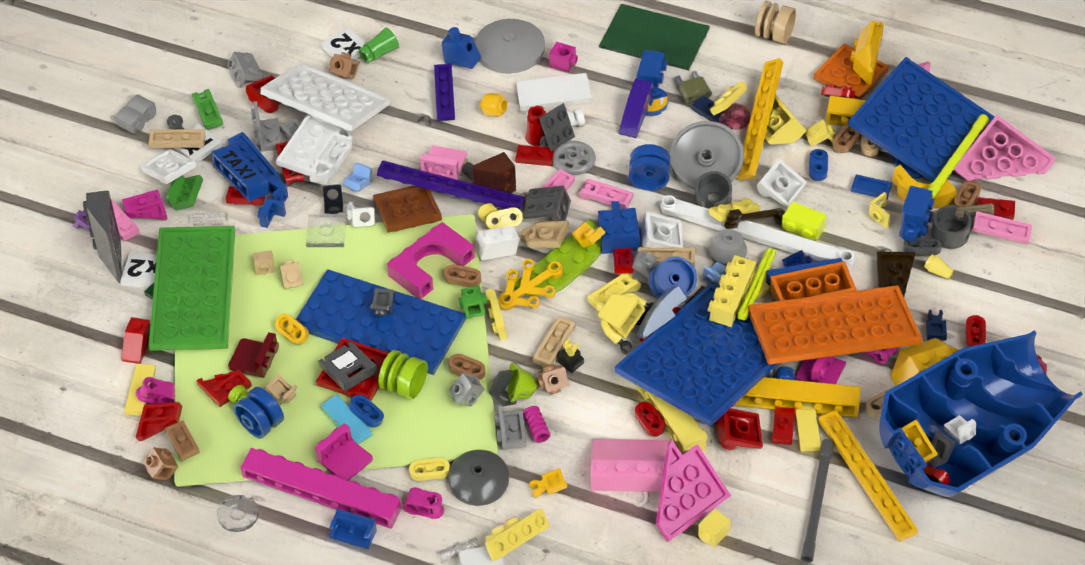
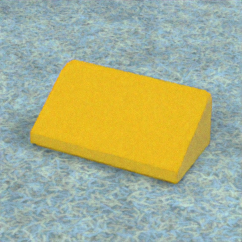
(920, 440)

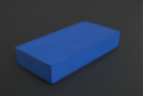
(870, 186)

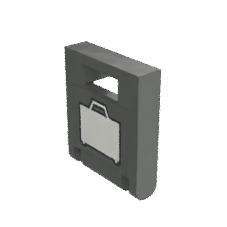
(345, 361)

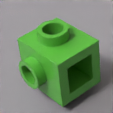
(473, 301)

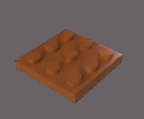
(406, 208)

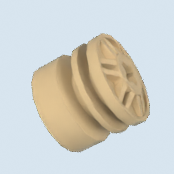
(775, 21)

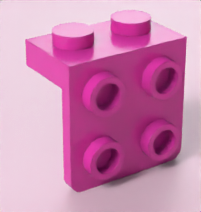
(342, 454)

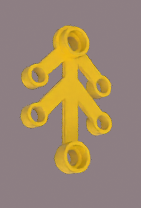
(529, 286)

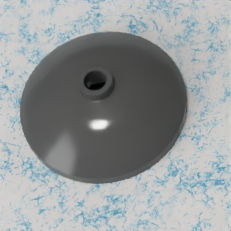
(481, 487)

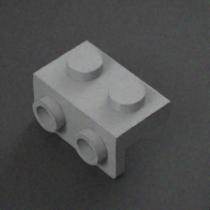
(244, 67)
(511, 429)

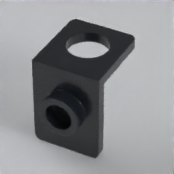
(333, 206)

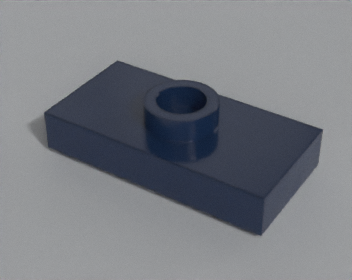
(702, 106)

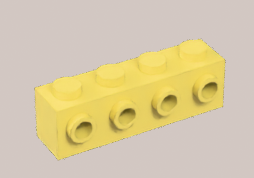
(732, 290)

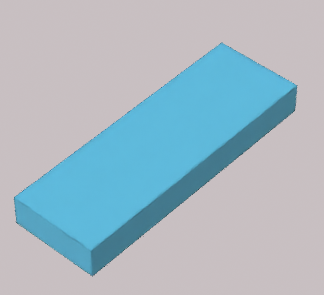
(341, 414)

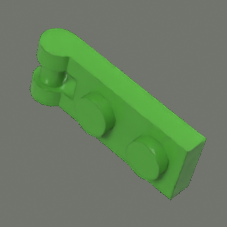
(207, 109)

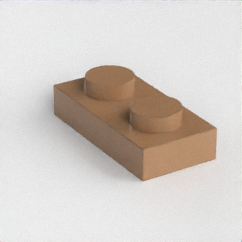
(182, 440)

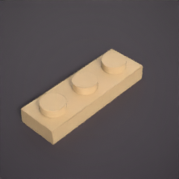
(177, 138)
(664, 253)
(553, 342)

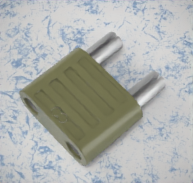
(693, 88)

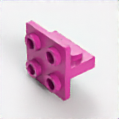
(821, 370)

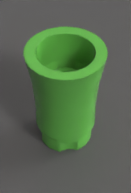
(379, 46)

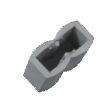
(136, 114)

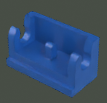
(353, 529)

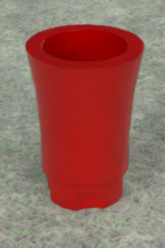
(534, 127)

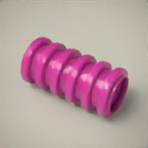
(536, 424)

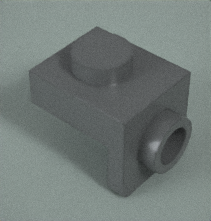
(382, 302)
(943, 447)

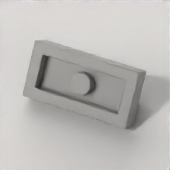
(644, 263)

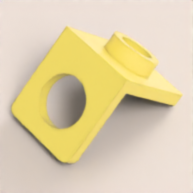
(877, 212)

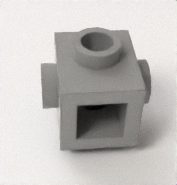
(466, 389)

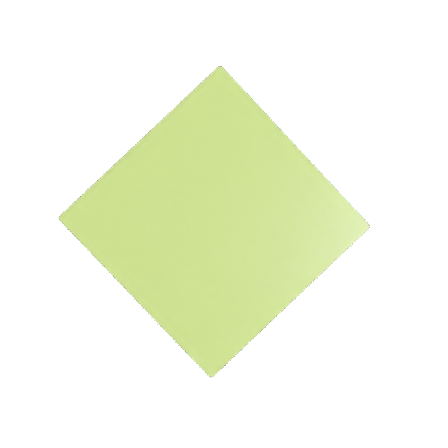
(410, 429)

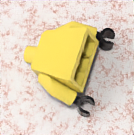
(620, 316)

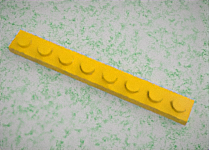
(760, 117)
(868, 476)

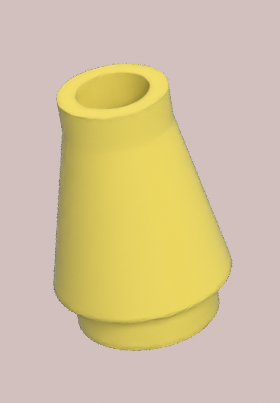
(938, 266)

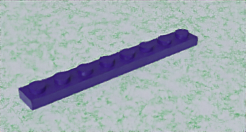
(449, 186)

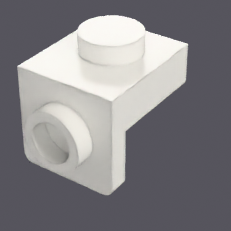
(960, 429)

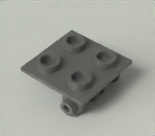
(556, 128)

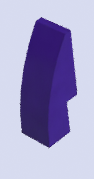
(636, 108)

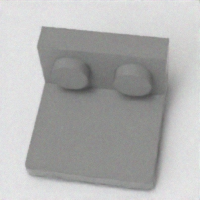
(267, 130)

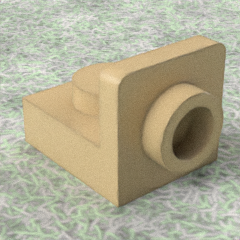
(263, 262)

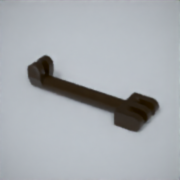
(736, 216)

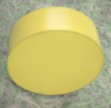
(485, 210)

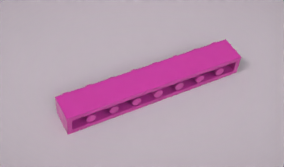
(320, 487)

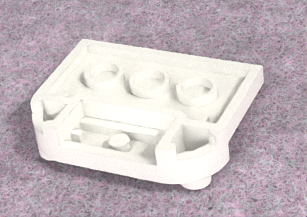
(316, 149)

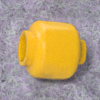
(493, 104)

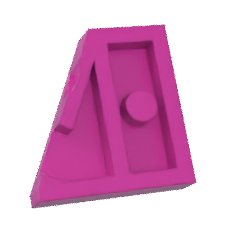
(145, 206)

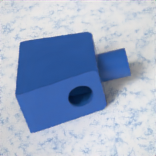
(460, 49)

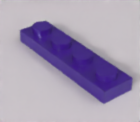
(444, 92)

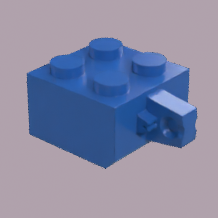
(916, 213)
(620, 228)

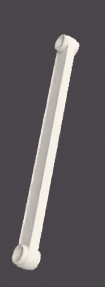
(755, 232)

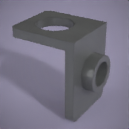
(499, 386)

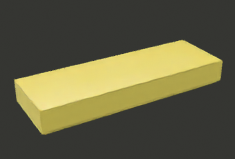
(133, 404)
(807, 428)

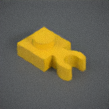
(552, 482)

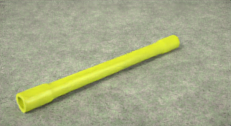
(977, 127)

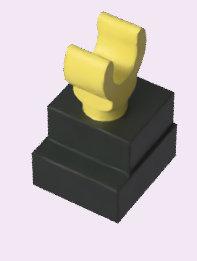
(570, 356)

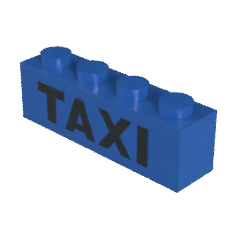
(240, 172)

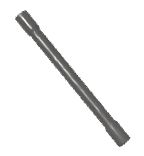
(809, 544)

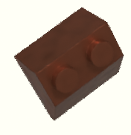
(495, 173)

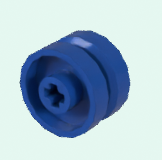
(649, 167)
(672, 272)
(258, 412)

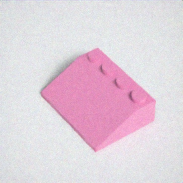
(627, 465)

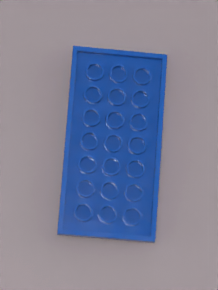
(415, 327)

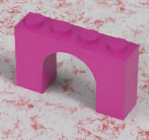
(439, 241)

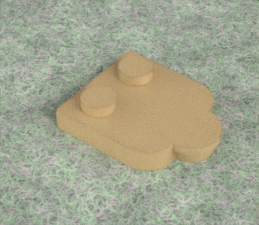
(545, 234)

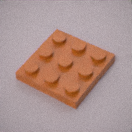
(839, 72)

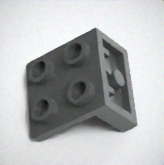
(547, 202)

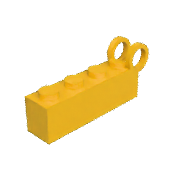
(842, 109)

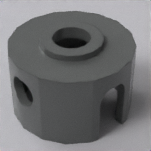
(713, 183)
(950, 229)

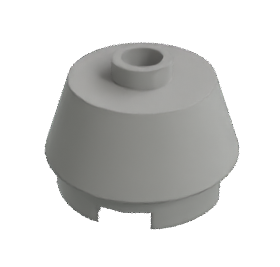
(726, 245)

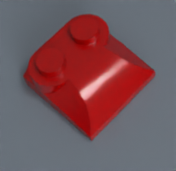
(253, 91)
(739, 429)

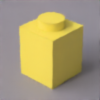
(714, 528)

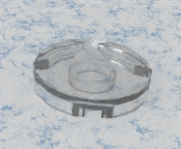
(237, 513)

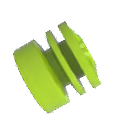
(403, 374)

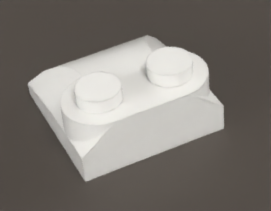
(781, 183)
(661, 231)

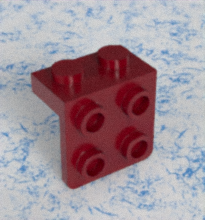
(254, 356)

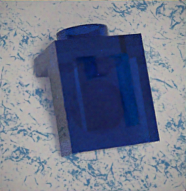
(797, 259)

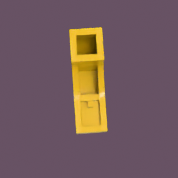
(904, 181)

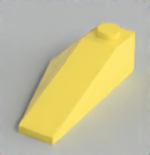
(782, 125)

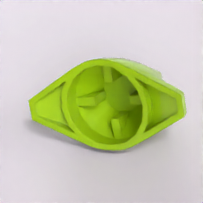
(521, 384)

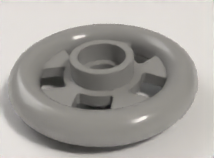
(574, 161)

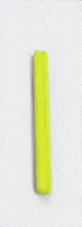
(756, 283)

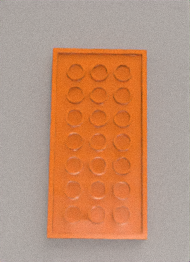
(834, 324)

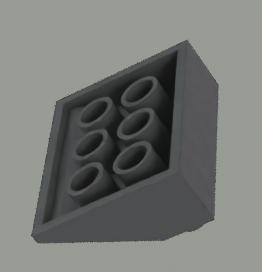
(104, 230)

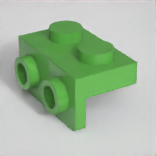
(184, 191)

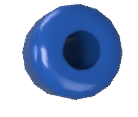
(785, 373)

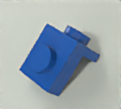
(277, 189)
(269, 209)

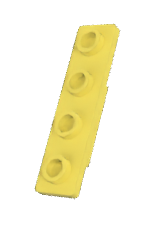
(515, 533)

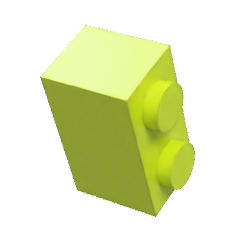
(804, 221)

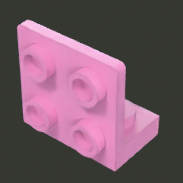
(443, 161)

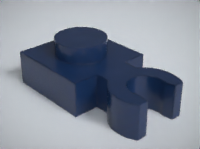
(936, 326)

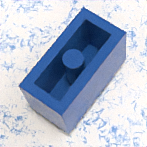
(652, 67)

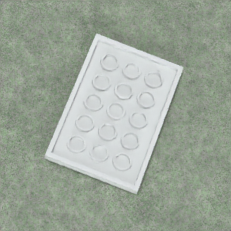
(325, 96)

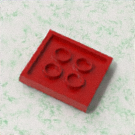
(368, 386)

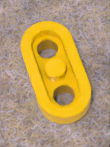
(292, 330)

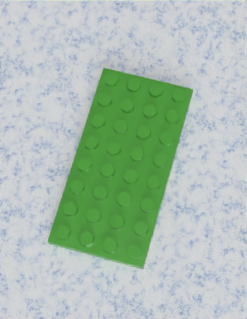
(192, 288)

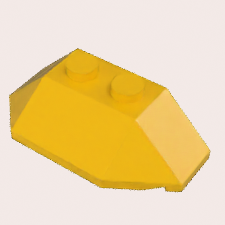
(867, 50)
(918, 358)

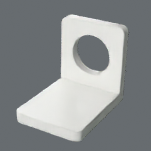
(354, 213)

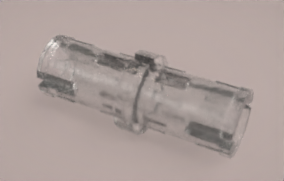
(452, 551)

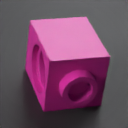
(563, 56)

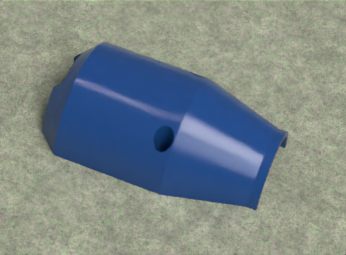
(993, 385)

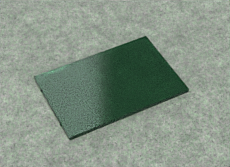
(642, 30)

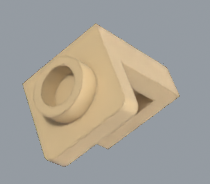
(291, 274)
(281, 390)

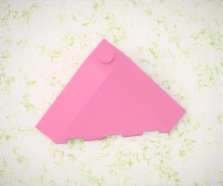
(1003, 152)

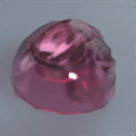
(735, 116)

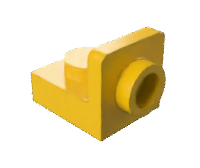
(586, 235)

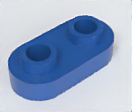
(818, 164)
(366, 411)

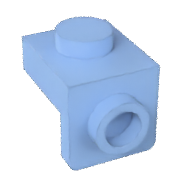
(359, 178)

